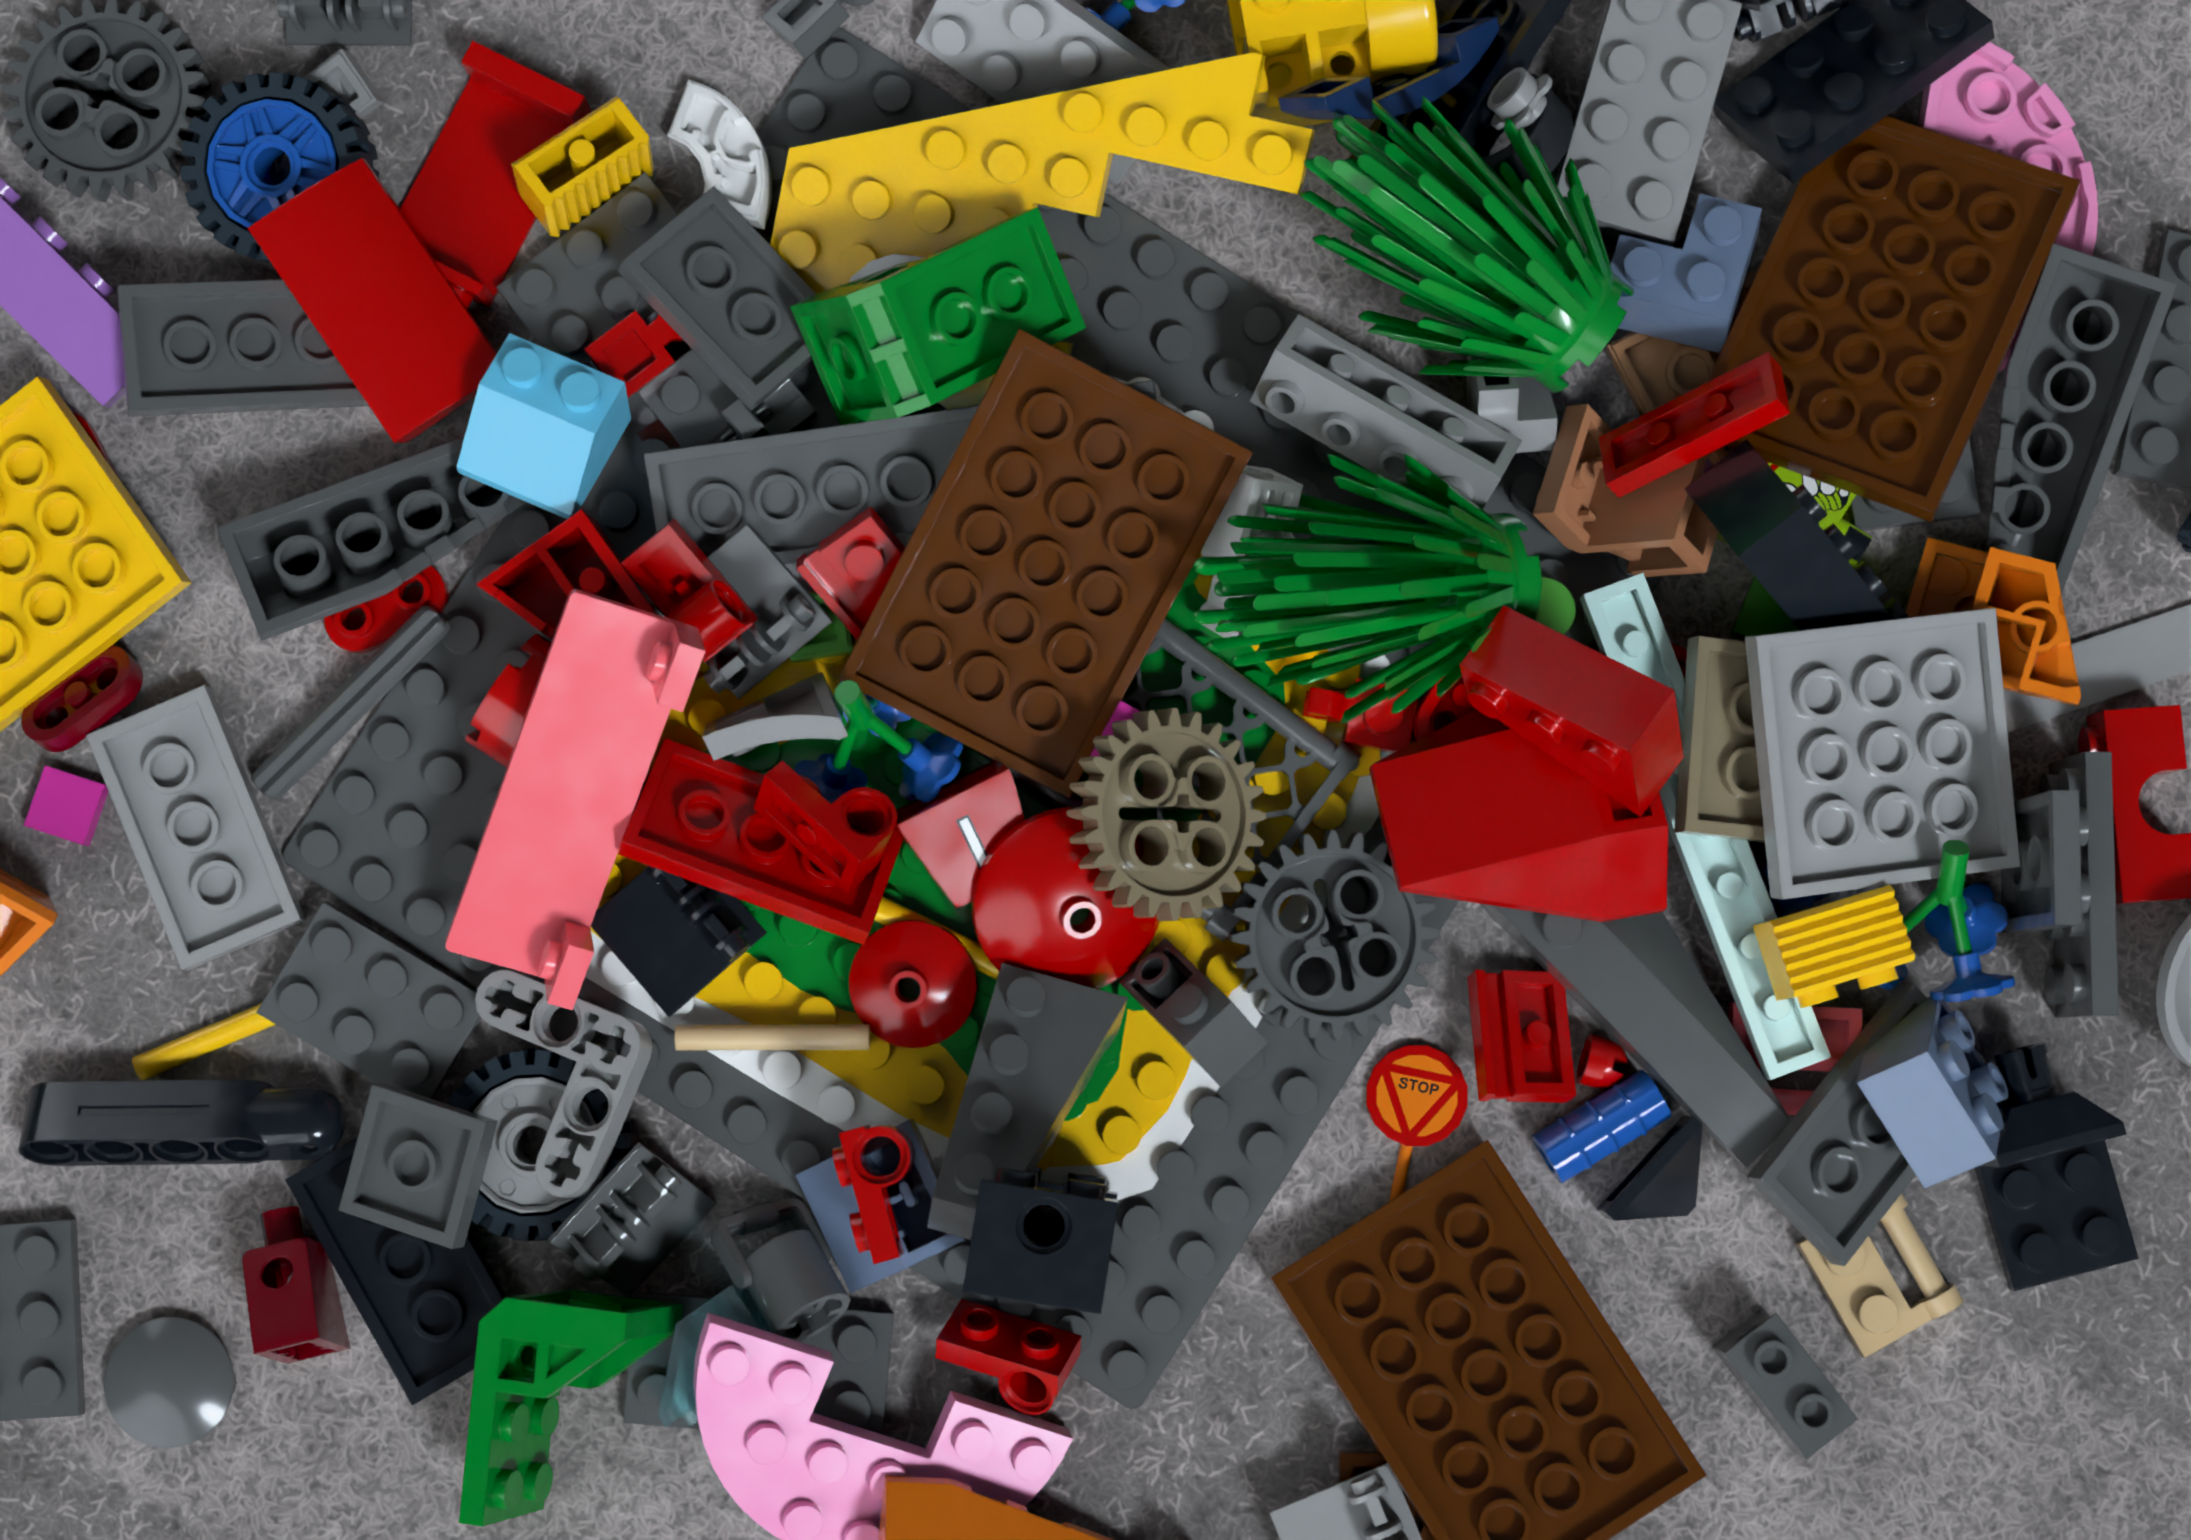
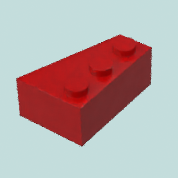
(564, 559)
(1577, 707)

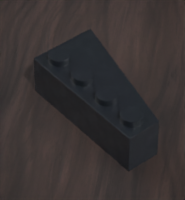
(1785, 546)

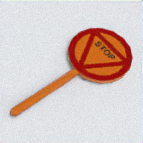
(1415, 1100)

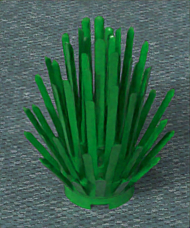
(1505, 265)
(1398, 590)

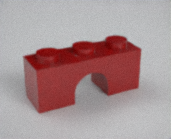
(2142, 744)

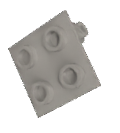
(1354, 1509)

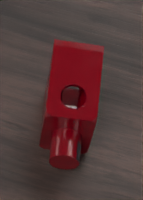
(298, 1316)

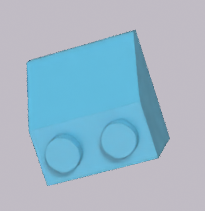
(543, 426)

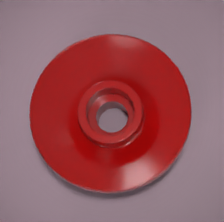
(932, 959)

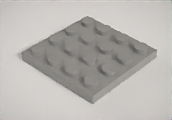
(1881, 751)

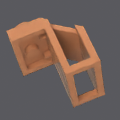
(1651, 527)

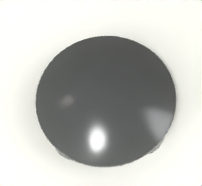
(169, 1382)

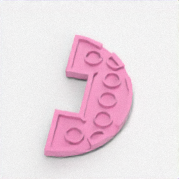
(2008, 112)
(826, 1477)

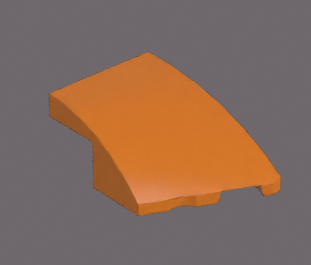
(2028, 607)

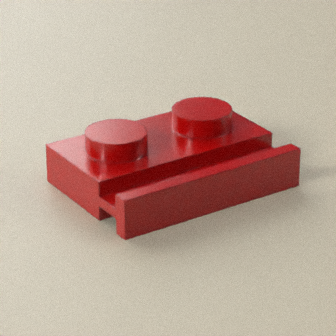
(853, 568)
(1521, 1037)

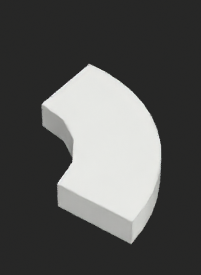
(727, 150)

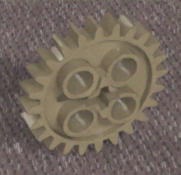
(1167, 753)

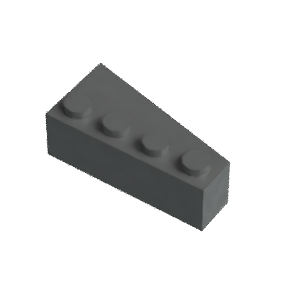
(1023, 1081)

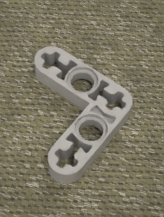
(593, 1070)

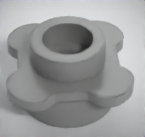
(1518, 98)

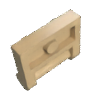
(1868, 1296)

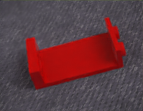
(466, 192)

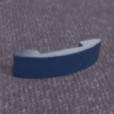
(1459, 50)

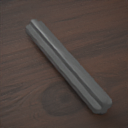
(350, 702)

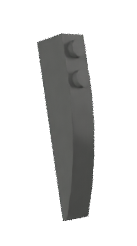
(2069, 400)
(357, 538)
(1661, 1011)

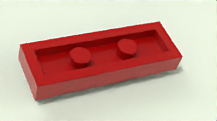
(1694, 425)

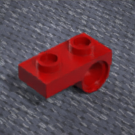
(689, 587)
(875, 1222)
(1022, 1353)

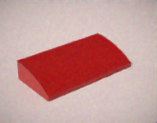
(377, 299)

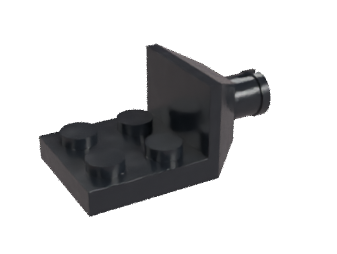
(2052, 1179)

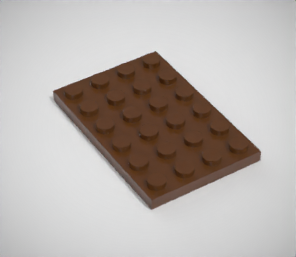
(1895, 307)
(1044, 563)
(1485, 1365)

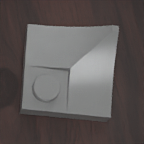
(790, 714)

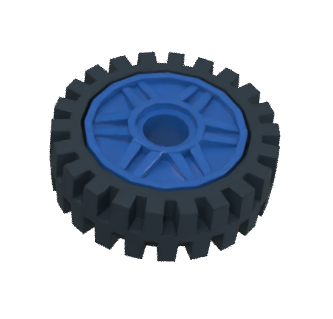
(245, 135)

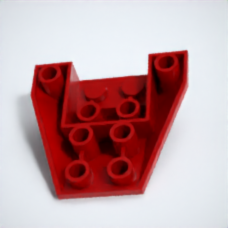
(1511, 827)

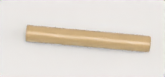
(773, 1037)

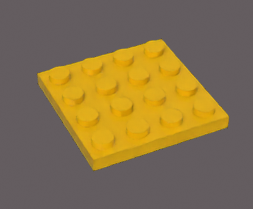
(72, 550)

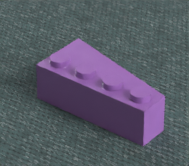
(59, 302)

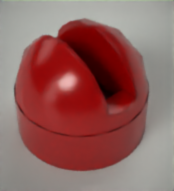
(1601, 1057)

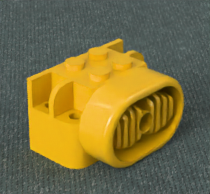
(1330, 40)

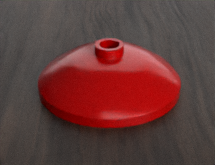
(1027, 901)

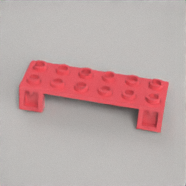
(572, 789)

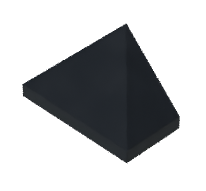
(1663, 1180)

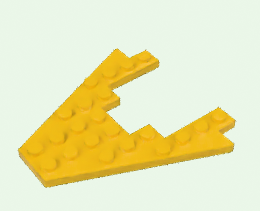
(964, 171)

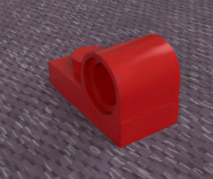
(825, 829)

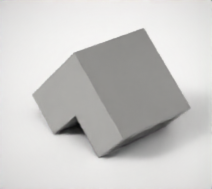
(1516, 406)

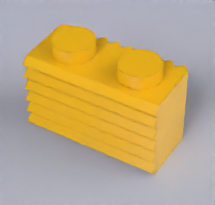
(583, 166)
(1835, 944)

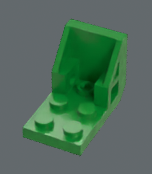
(937, 321)
(522, 1361)

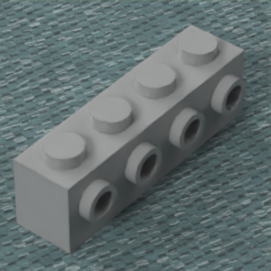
(1379, 413)

